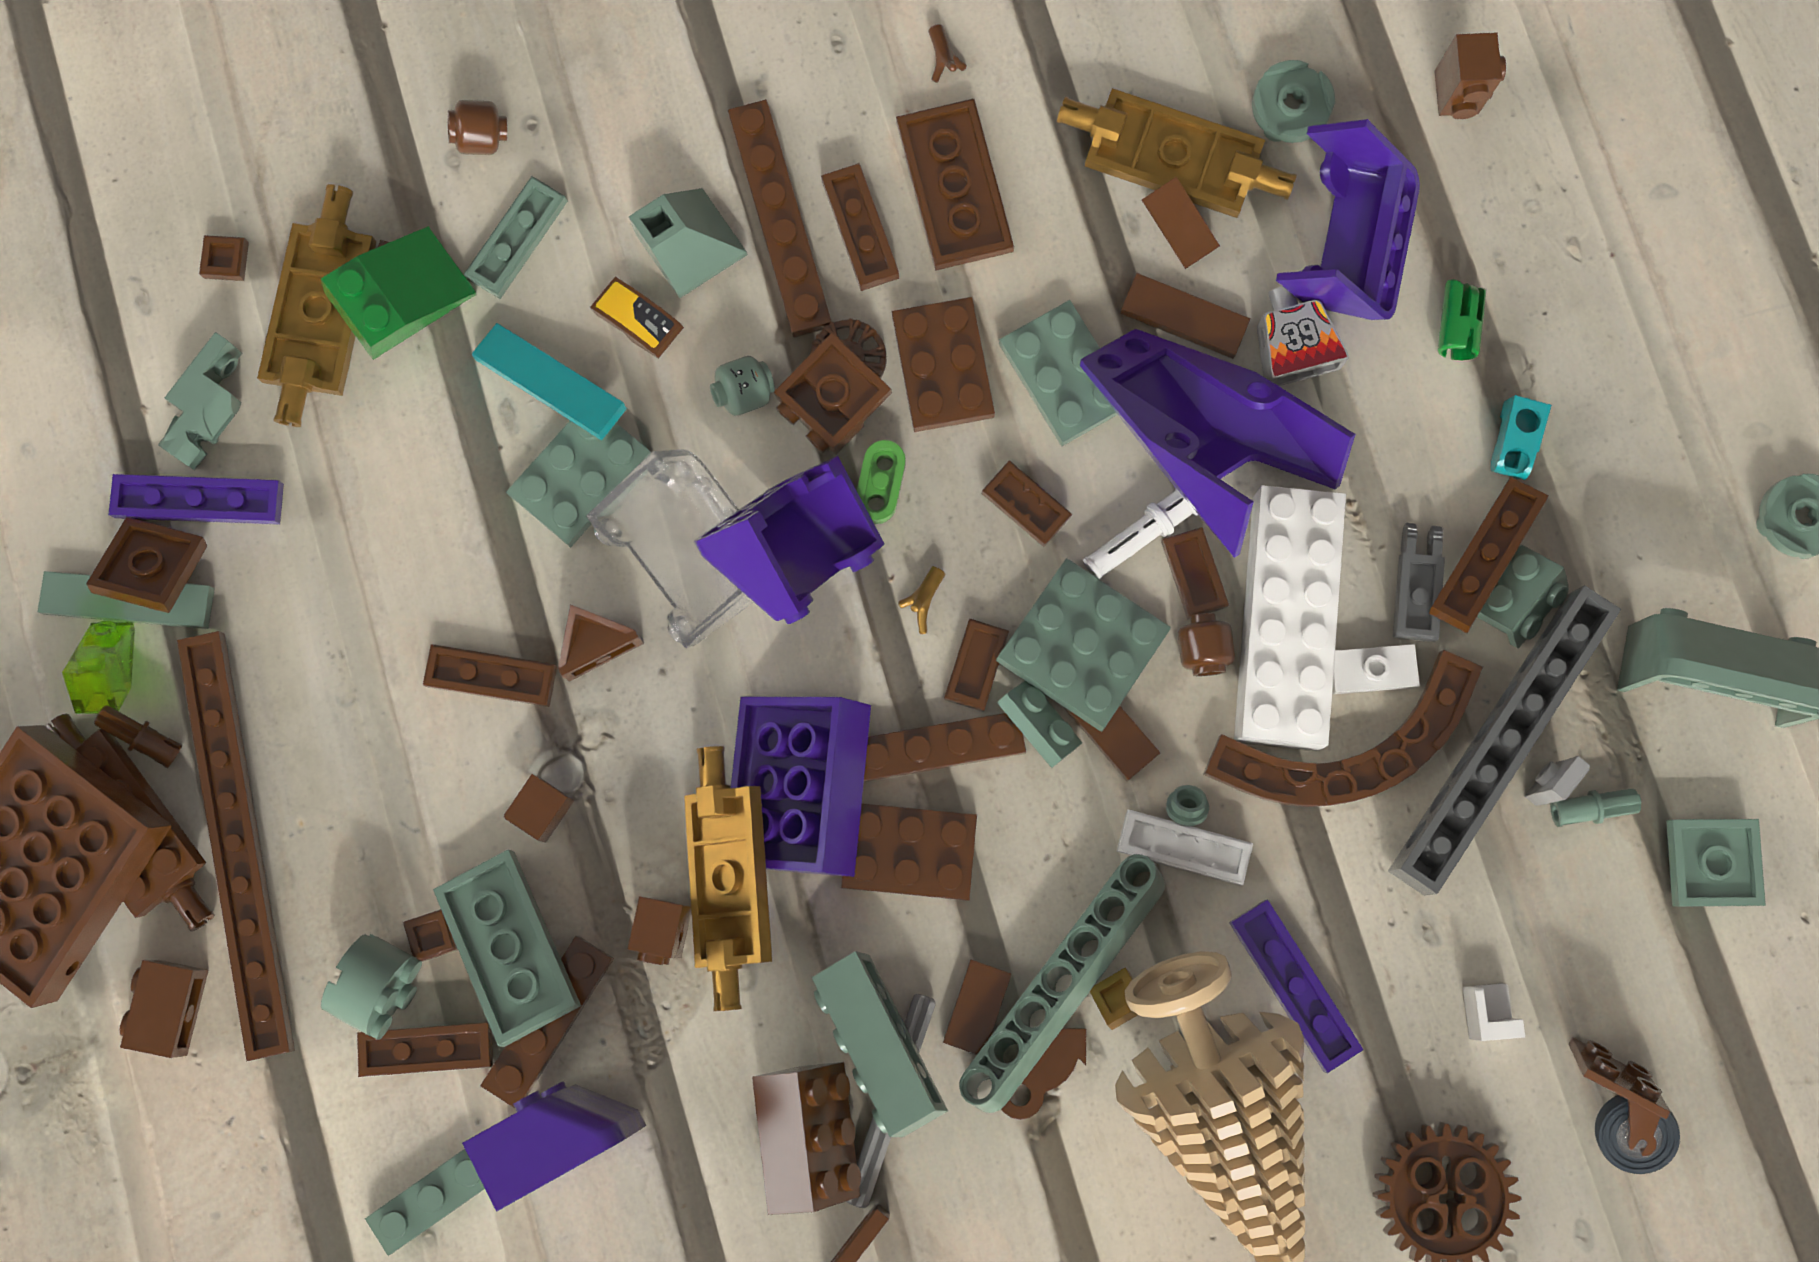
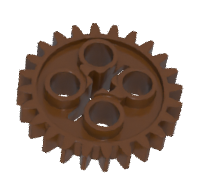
(1486, 1194)

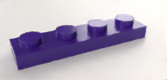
(196, 499)
(1296, 986)

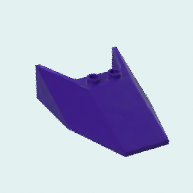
(1209, 419)

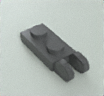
(1418, 585)

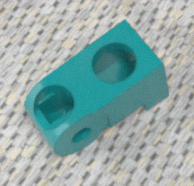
(1519, 436)

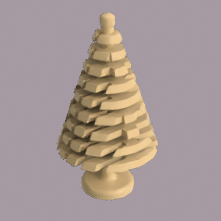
(1222, 1107)

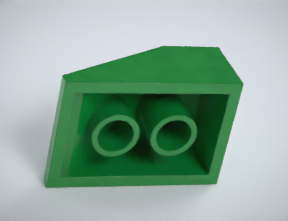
(396, 290)

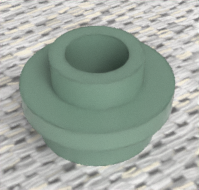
(1187, 805)

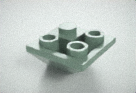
(687, 238)

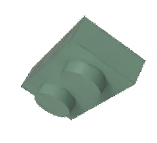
(1040, 723)

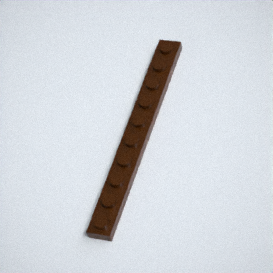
(235, 846)

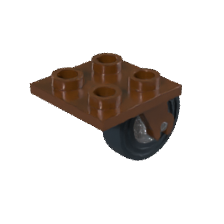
(1635, 1126)

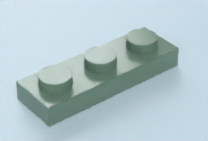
(425, 1203)

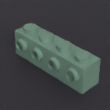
(878, 1045)

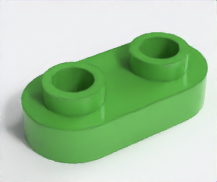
(882, 483)

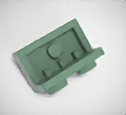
(1525, 595)

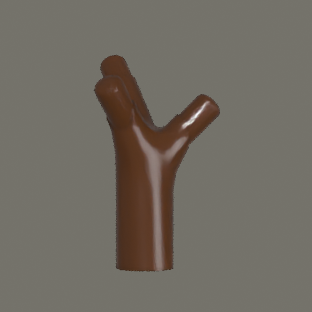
(943, 53)

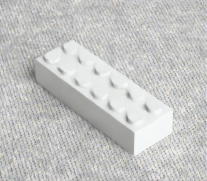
(1290, 618)

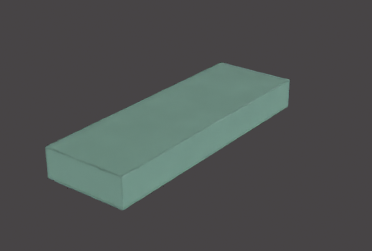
(515, 237)

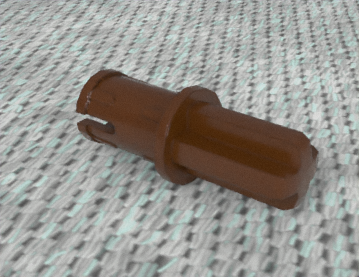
(138, 736)

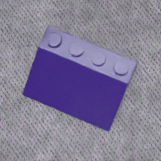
(810, 777)

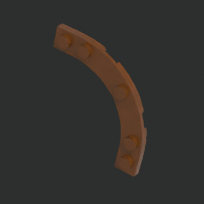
(1364, 774)

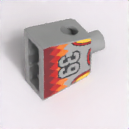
(1298, 340)

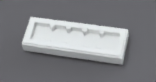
(1185, 847)

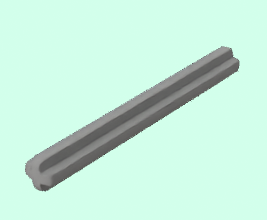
(877, 1141)

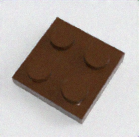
(147, 565)

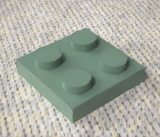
(1715, 862)

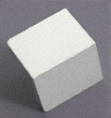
(1490, 1013)

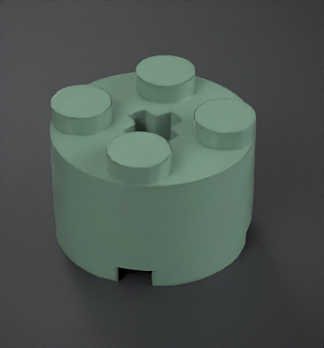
(371, 985)

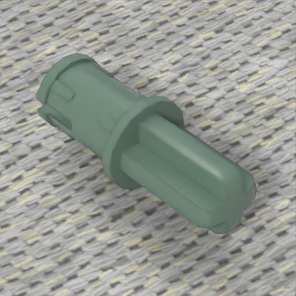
(1596, 807)

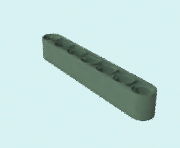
(1042, 990)

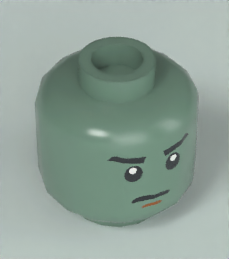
(742, 385)

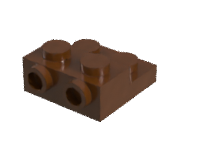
(831, 395)

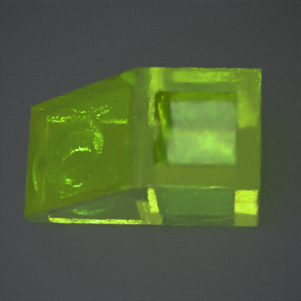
(101, 667)

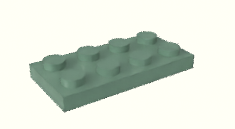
(506, 948)

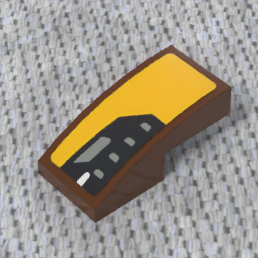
(636, 317)

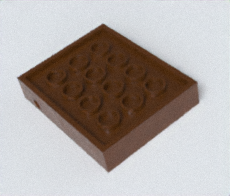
(66, 859)

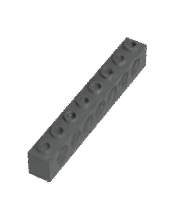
(1504, 741)

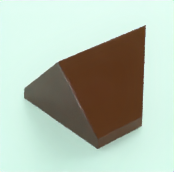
(593, 642)

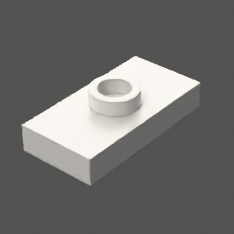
(1375, 669)

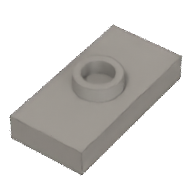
(1557, 781)

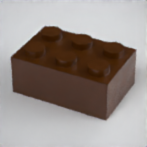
(806, 1138)

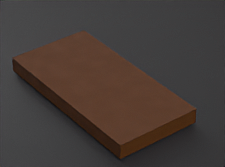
(954, 184)

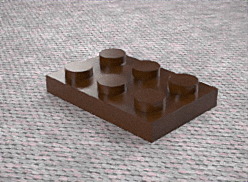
(943, 364)
(914, 852)

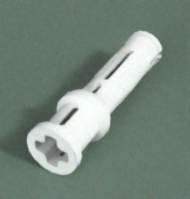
(1158, 520)

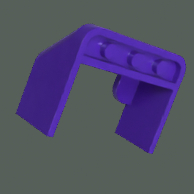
(1367, 226)
(547, 1139)

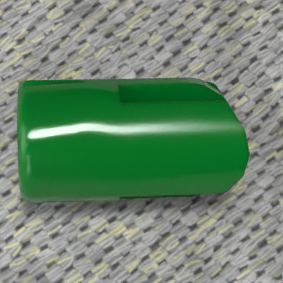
(1461, 320)

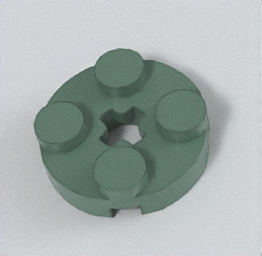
(1304, 83)
(1778, 517)

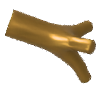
(922, 597)

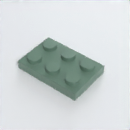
(1048, 364)
(575, 477)

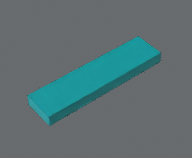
(549, 381)

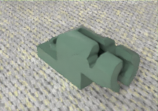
(204, 402)

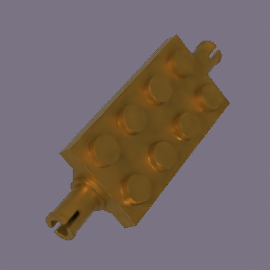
(1157, 143)
(306, 336)
(726, 877)

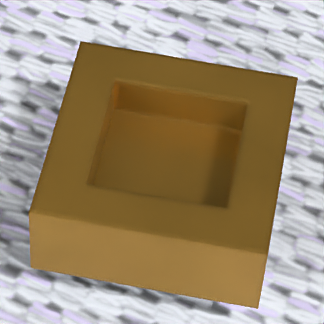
(1111, 998)

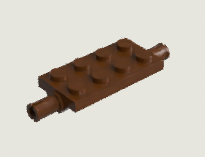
(172, 867)

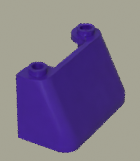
(793, 540)

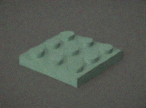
(1083, 644)

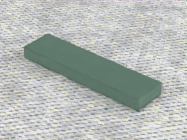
(70, 597)

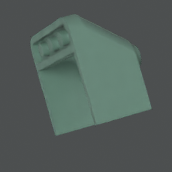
(1724, 663)

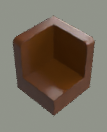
(538, 808)

